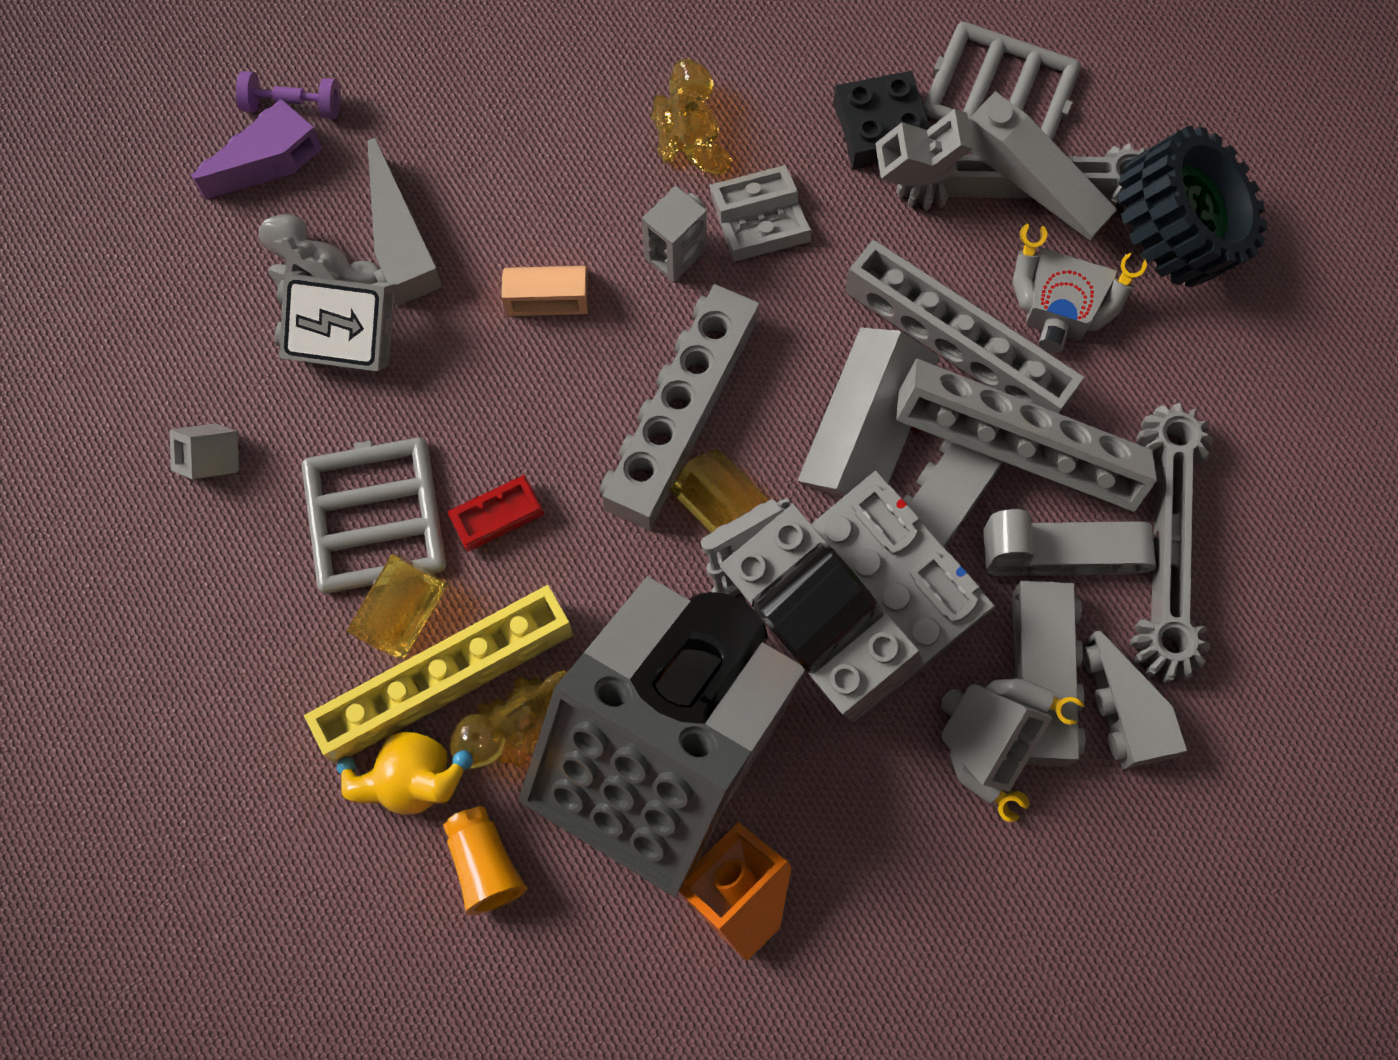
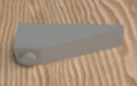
(1034, 163)
(396, 238)

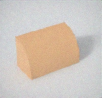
(545, 290)

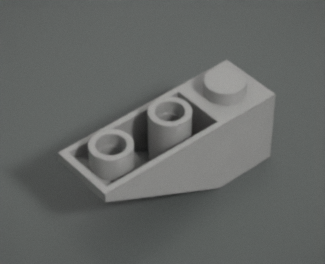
(1138, 715)

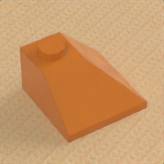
(740, 890)

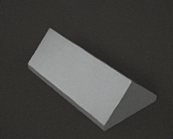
(860, 421)

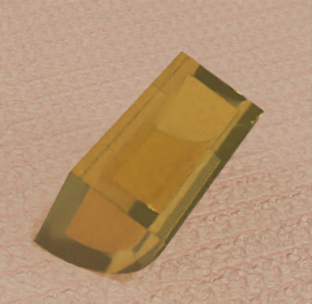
(715, 490)
(397, 606)

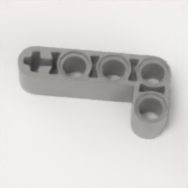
(1064, 549)

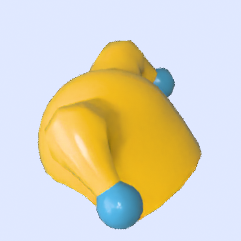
(406, 775)

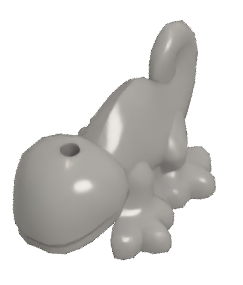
(288, 239)

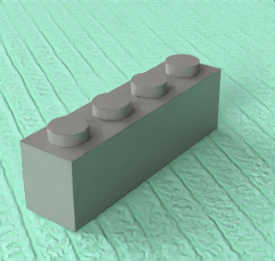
(951, 489)
(1048, 656)

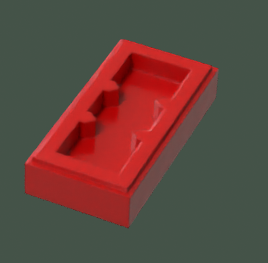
(495, 513)

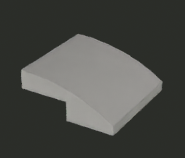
(760, 213)

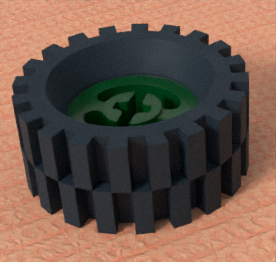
(1192, 207)

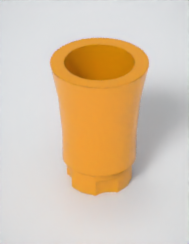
(481, 862)

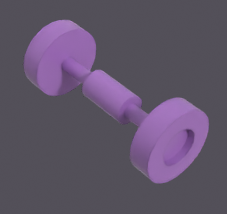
(249, 94)

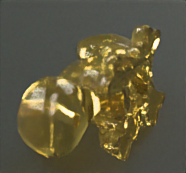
(687, 121)
(510, 723)

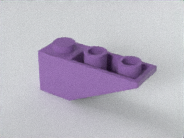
(264, 151)

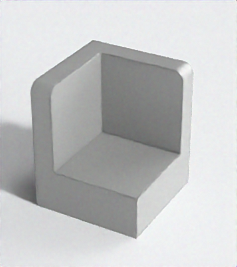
(204, 451)

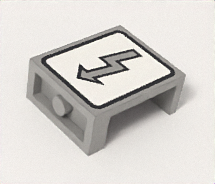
(335, 321)

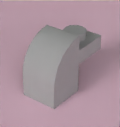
(924, 156)

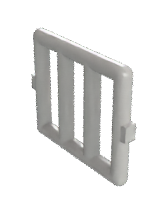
(997, 46)
(318, 504)

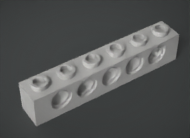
(959, 330)
(1025, 435)
(643, 501)

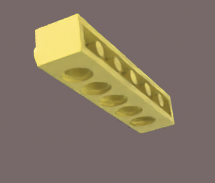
(439, 675)

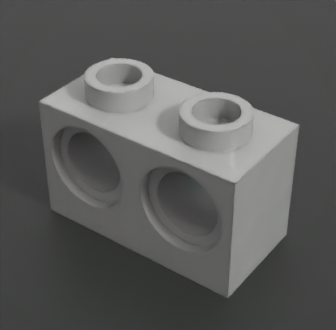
(675, 233)

